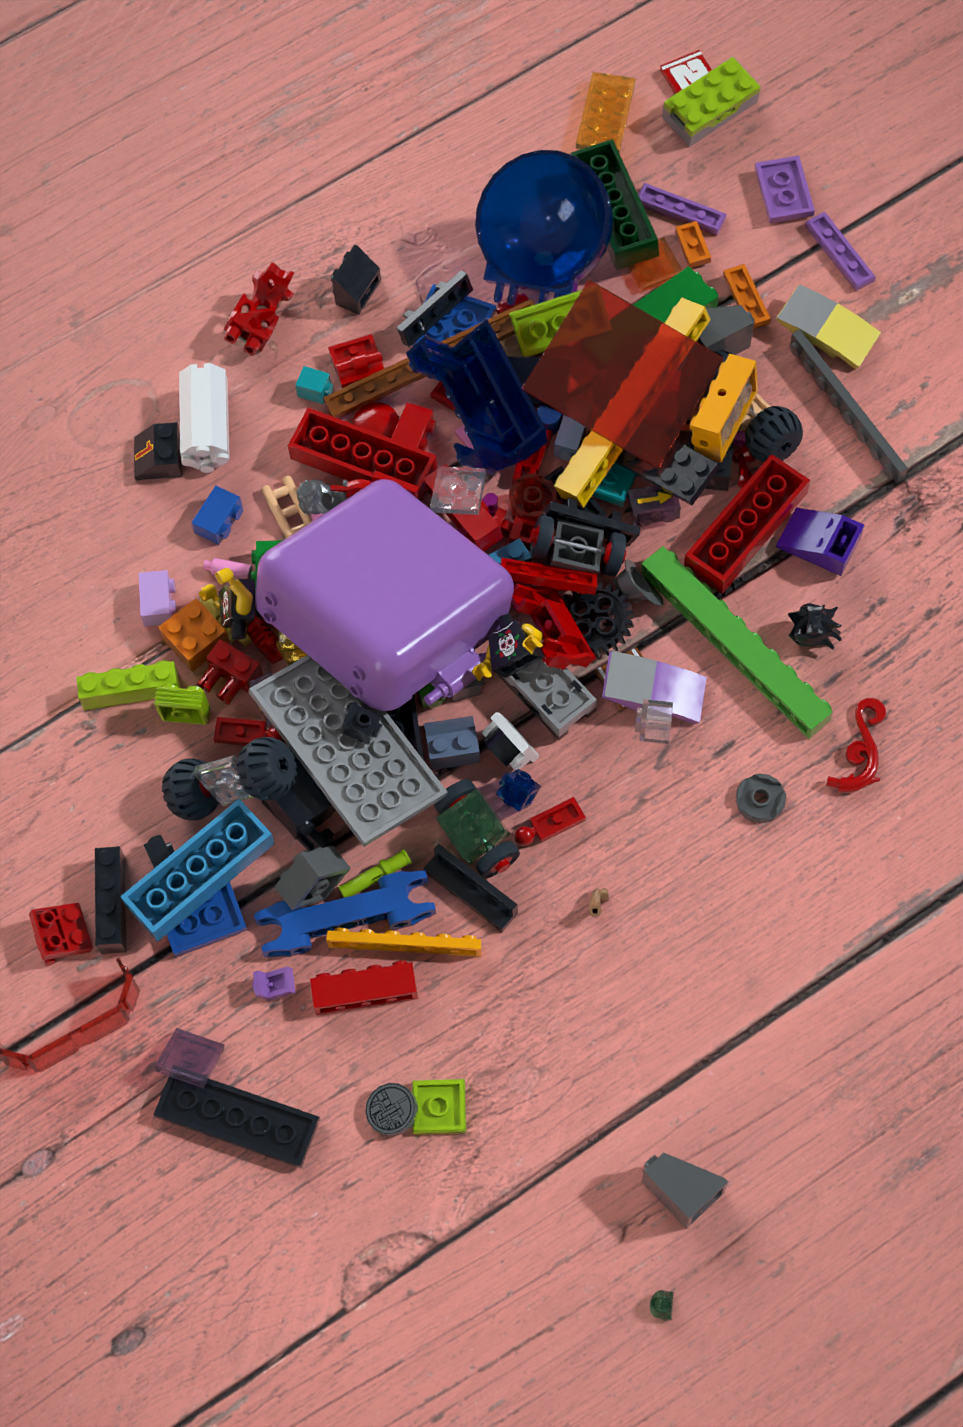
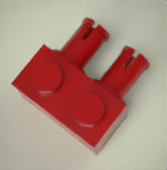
(231, 665)

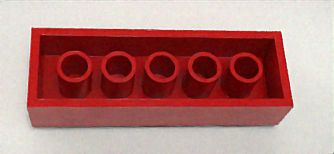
(357, 452)
(746, 523)

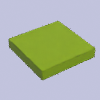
(439, 1106)

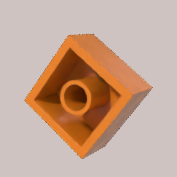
(192, 634)

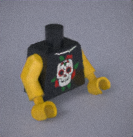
(234, 601)
(510, 648)

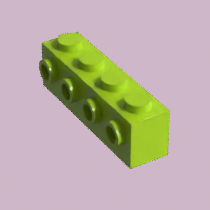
(125, 685)

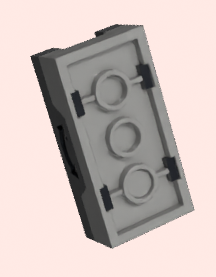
(552, 696)

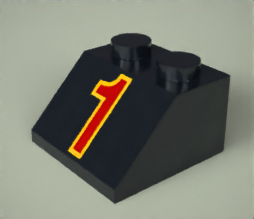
(158, 452)

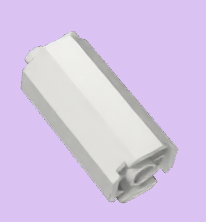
(204, 417)

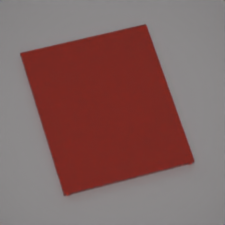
(623, 374)

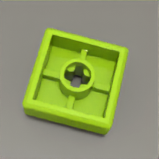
(182, 704)

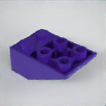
(821, 538)

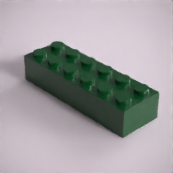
(632, 232)

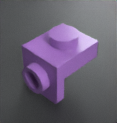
(274, 983)

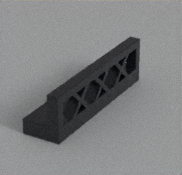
(471, 888)

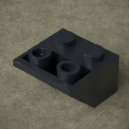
(355, 280)

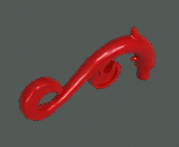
(868, 747)

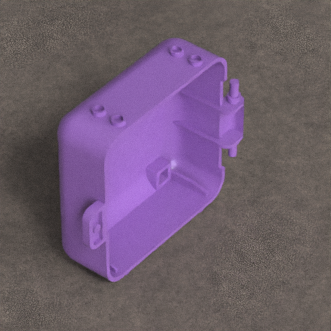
(385, 596)

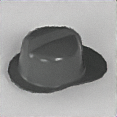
(636, 586)

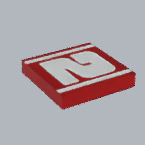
(685, 70)

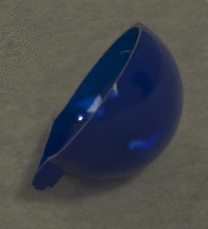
(542, 224)

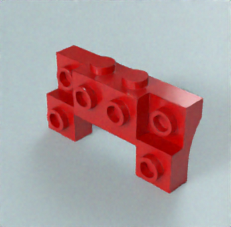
(562, 638)

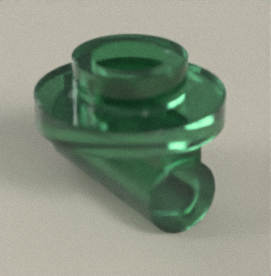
(662, 1305)

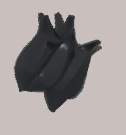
(814, 625)

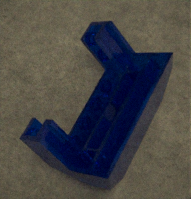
(485, 398)

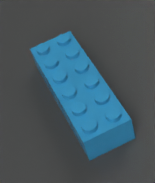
(198, 870)

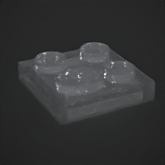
(458, 490)

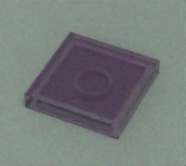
(189, 1057)

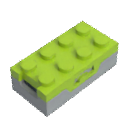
(711, 101)

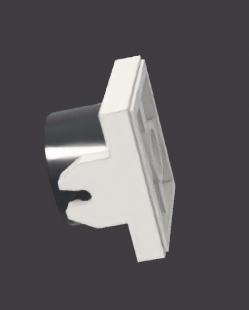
(508, 743)

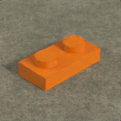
(693, 244)

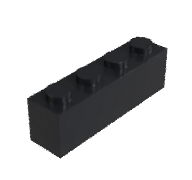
(109, 907)

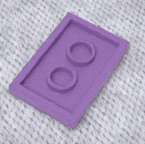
(784, 189)

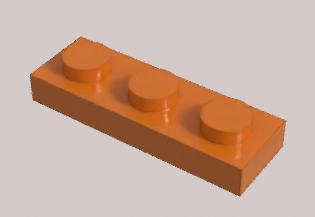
(746, 294)

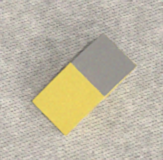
(828, 325)

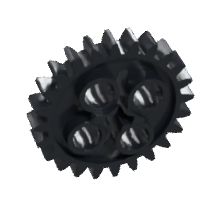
(596, 638)

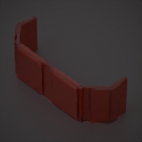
(85, 1034)

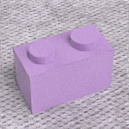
(156, 597)

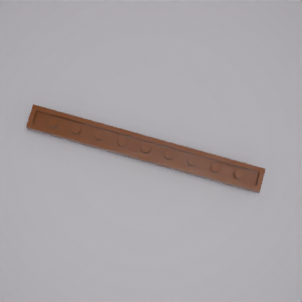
(400, 374)

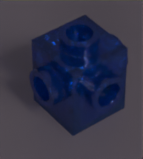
(518, 789)

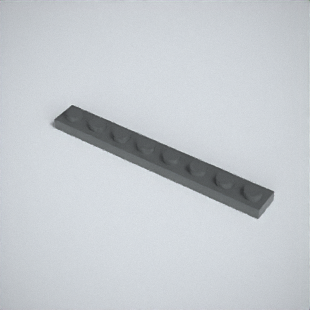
(851, 411)

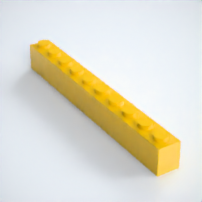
(598, 454)

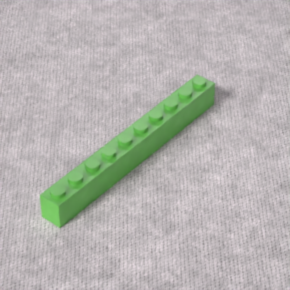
(737, 642)

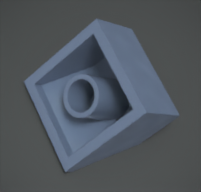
(452, 743)

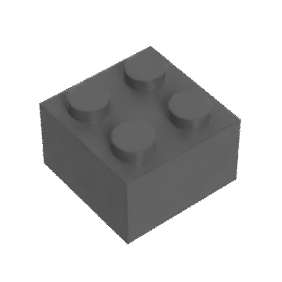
(312, 877)

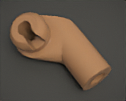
(594, 906)

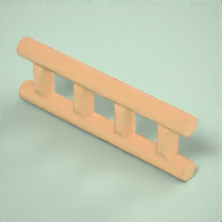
(281, 515)

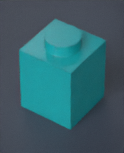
(313, 385)

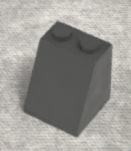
(728, 329)
(682, 1186)

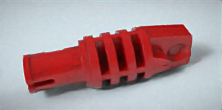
(264, 640)

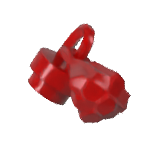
(744, 472)

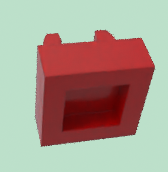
(507, 525)

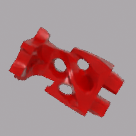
(266, 294)

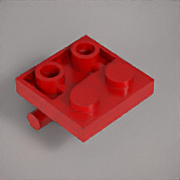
(355, 359)
(60, 931)

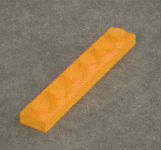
(413, 943)

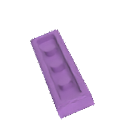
(681, 209)
(840, 251)

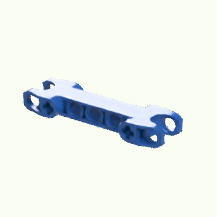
(306, 923)

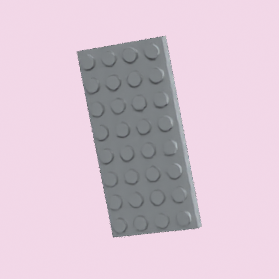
(367, 784)

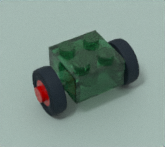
(476, 829)

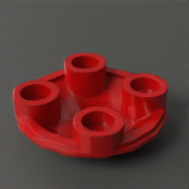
(377, 418)

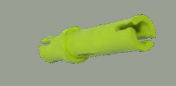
(372, 875)

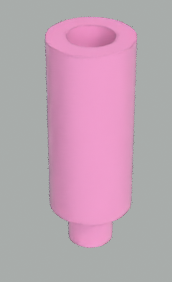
(240, 570)

